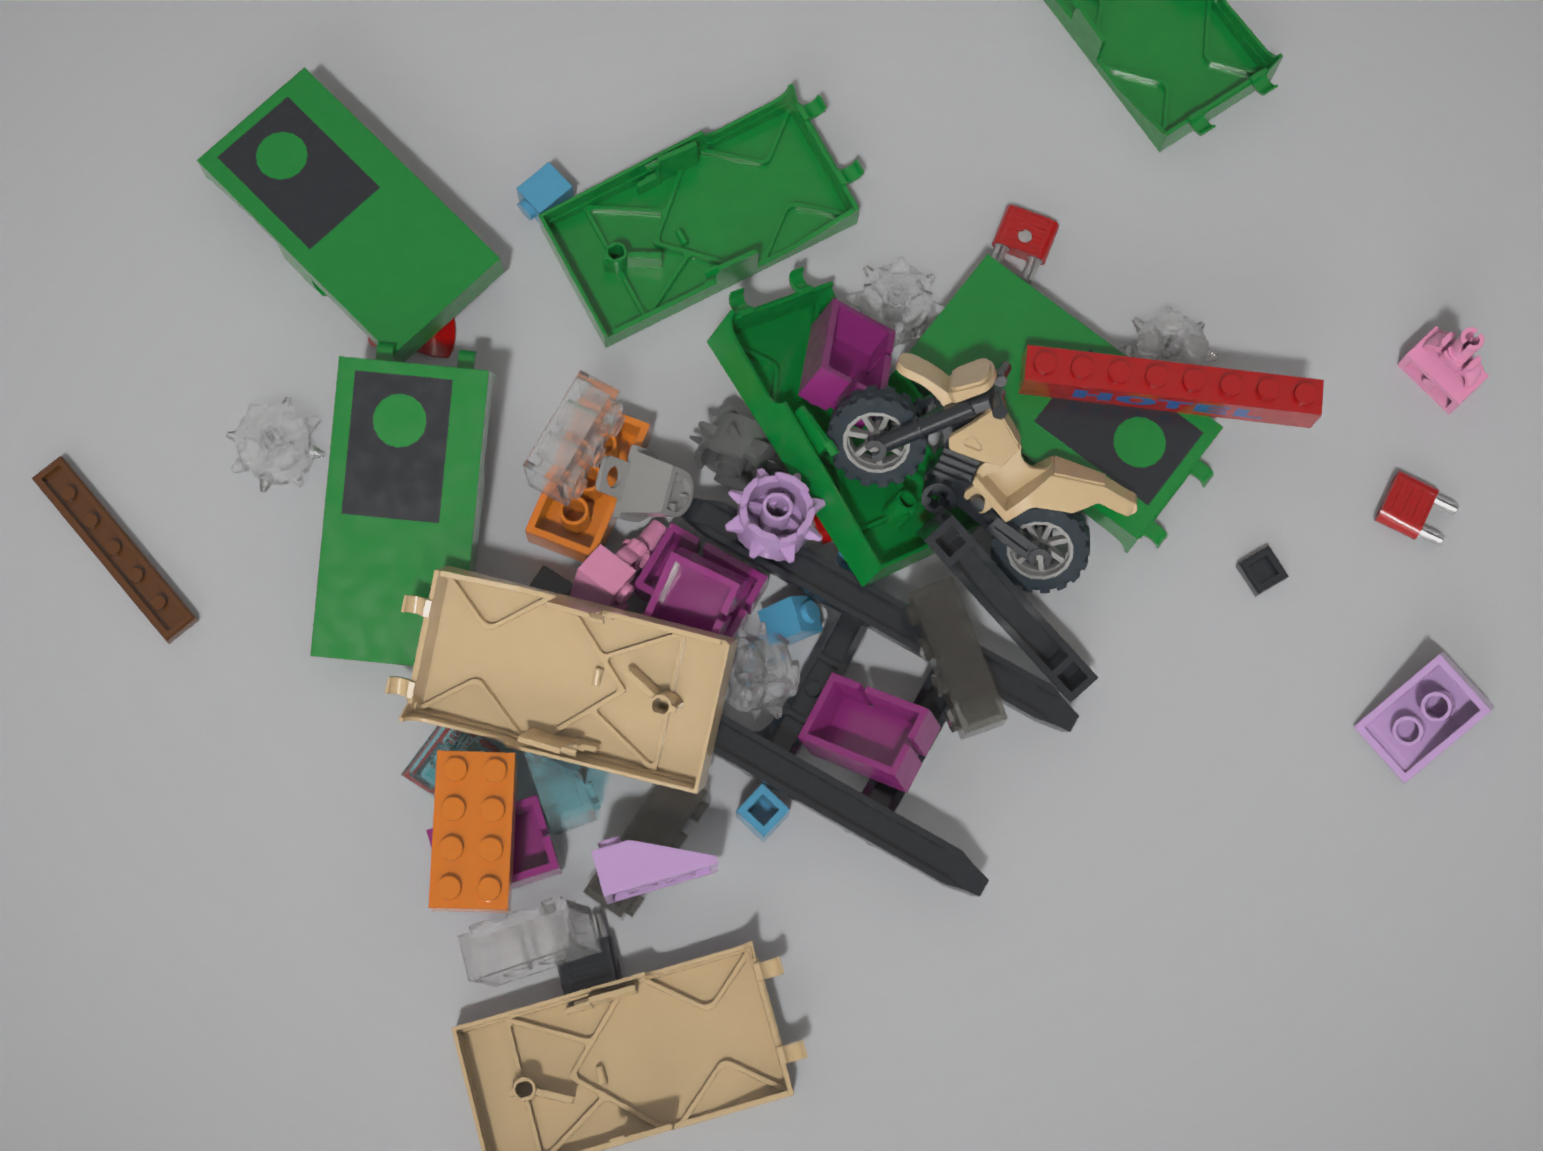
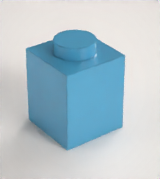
(543, 192)
(792, 618)
(762, 812)

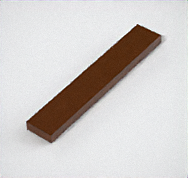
(115, 549)

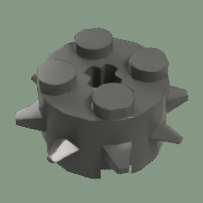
(734, 449)

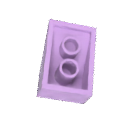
(1424, 717)
(641, 867)

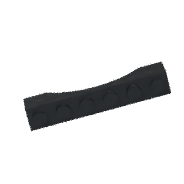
(1007, 604)

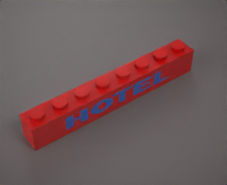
(1171, 386)

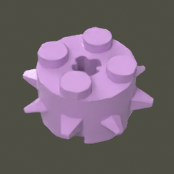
(771, 535)

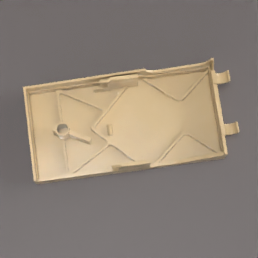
(567, 678)
(628, 1057)

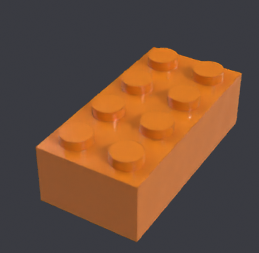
(587, 520)
(473, 832)

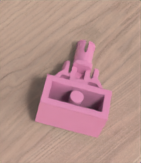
(1446, 366)
(608, 576)

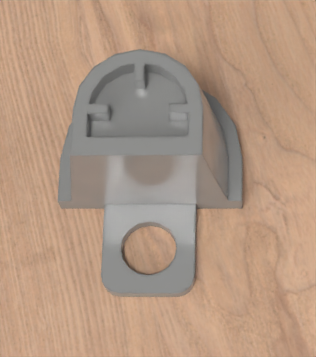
(646, 486)

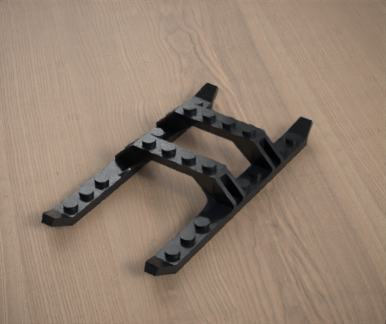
(773, 752)

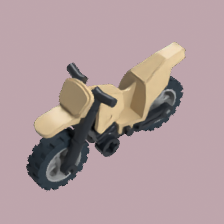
(977, 467)

